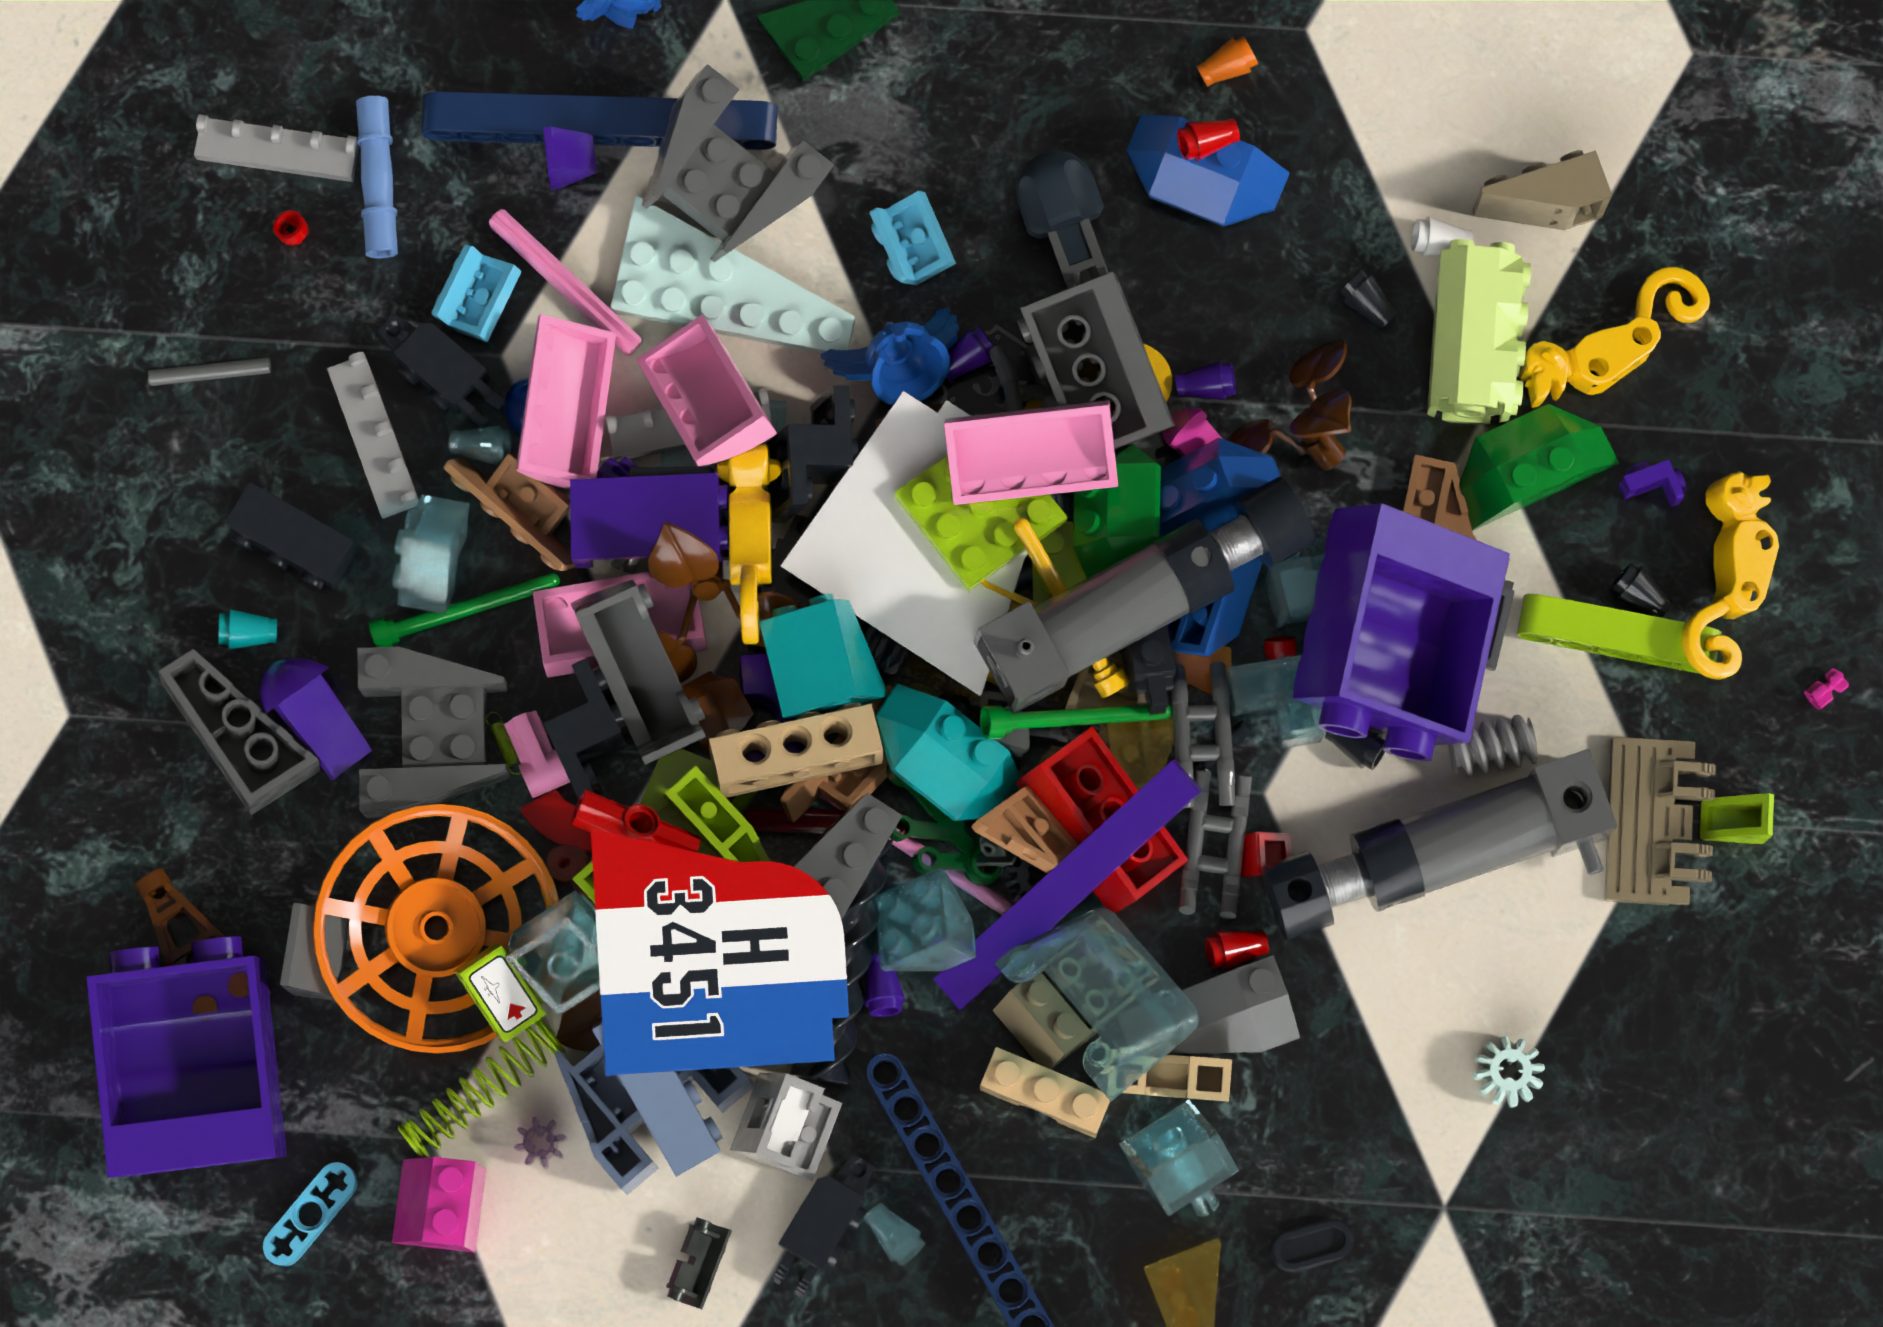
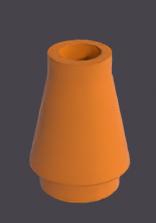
(1228, 61)

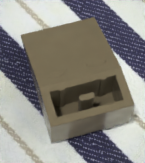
(1549, 195)
(1044, 1020)

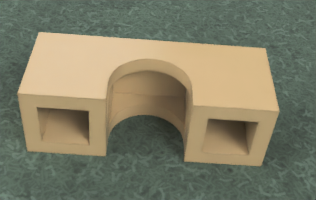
(1186, 1078)
(1045, 1091)

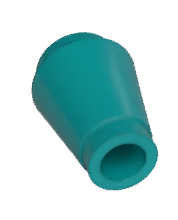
(246, 629)

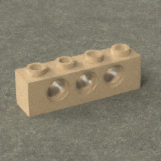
(780, 767)

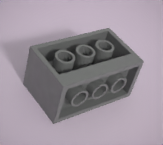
(1108, 341)

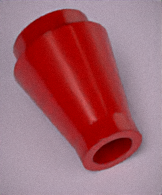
(1206, 137)
(1233, 948)

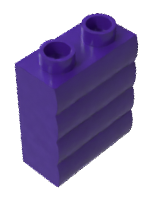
(1400, 630)
(179, 1085)

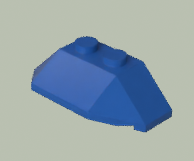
(1220, 188)
(1209, 482)
(1218, 622)

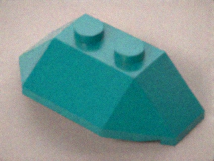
(944, 754)

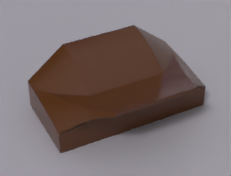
(721, 704)

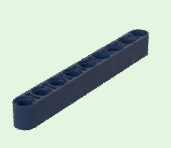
(609, 119)
(954, 1202)

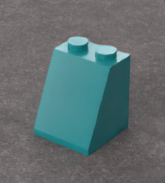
(820, 658)

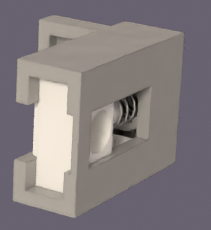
(786, 1124)

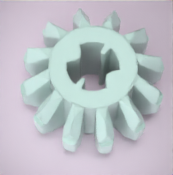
(1508, 1057)

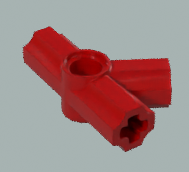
(612, 817)

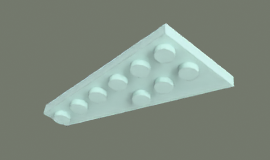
(673, 281)

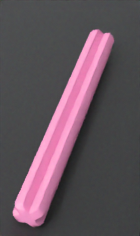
(564, 280)

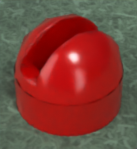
(296, 221)
(1280, 647)

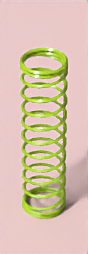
(409, 1131)

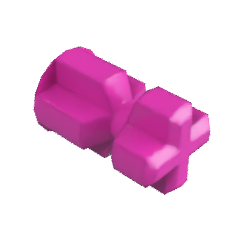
(1820, 694)

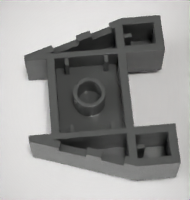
(717, 177)
(440, 729)

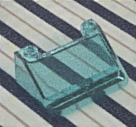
(1114, 989)

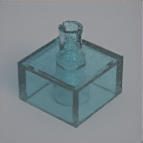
(558, 953)
(1180, 1160)

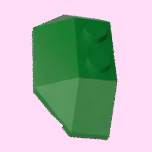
(1530, 462)
(1120, 518)

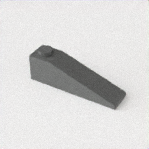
(1241, 1012)

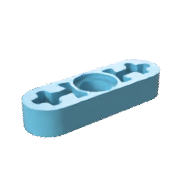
(297, 1244)

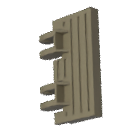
(1642, 801)

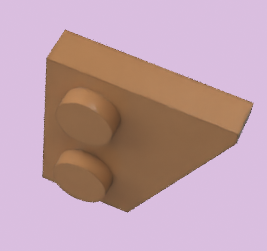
(1436, 495)
(1027, 830)

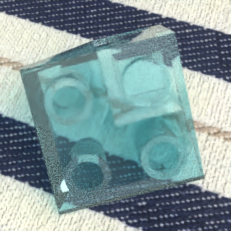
(924, 925)

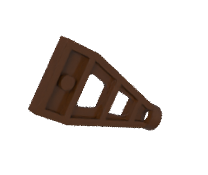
(169, 906)

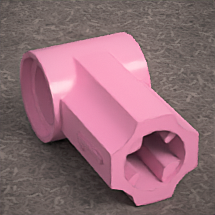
(538, 760)

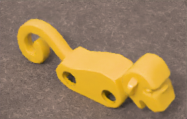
(1611, 350)
(750, 529)
(1738, 569)

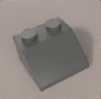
(300, 967)

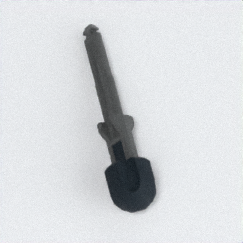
(1058, 202)

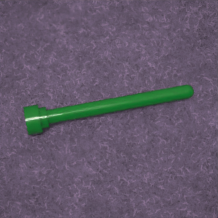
(388, 632)
(997, 721)

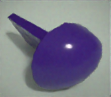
(313, 713)

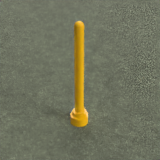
(1107, 675)

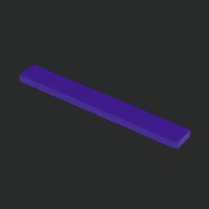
(1072, 879)

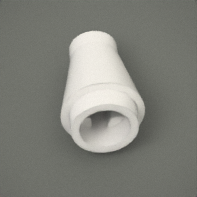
(1433, 235)

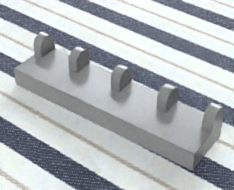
(276, 149)
(653, 431)
(373, 435)

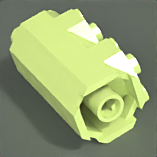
(1477, 332)

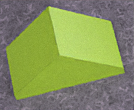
(1738, 819)

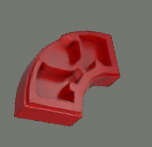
(552, 819)

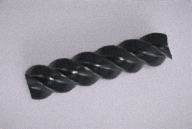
(857, 925)

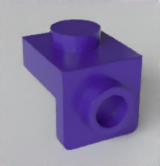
(1644, 478)

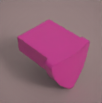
(1190, 431)

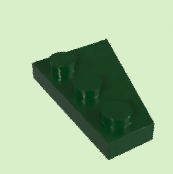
(823, 30)

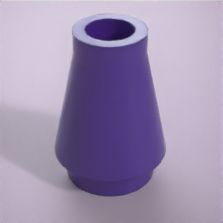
(969, 353)
(1207, 382)
(883, 991)

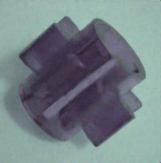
(539, 1131)

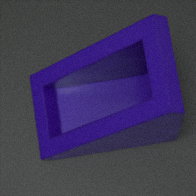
(568, 156)

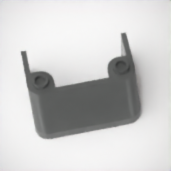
(639, 670)

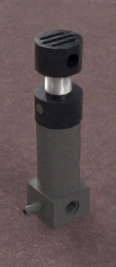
(1179, 573)
(1449, 845)

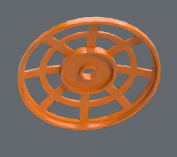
(410, 911)

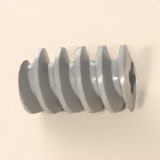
(1496, 746)

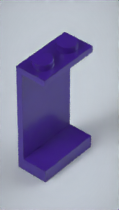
(626, 514)

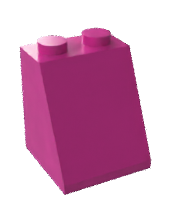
(439, 1203)

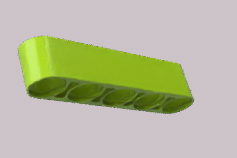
(1607, 631)

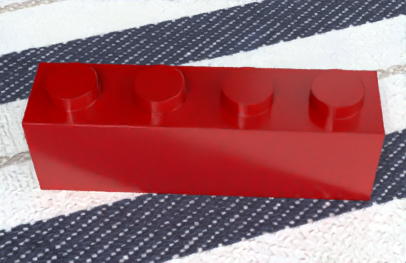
(1084, 789)

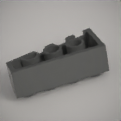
(246, 745)
(849, 849)

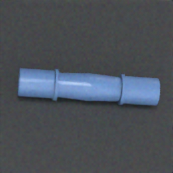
(376, 177)

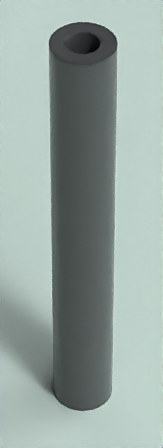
(209, 371)

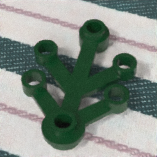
(944, 830)

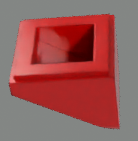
(1262, 849)

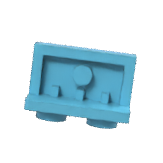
(912, 239)
(475, 294)

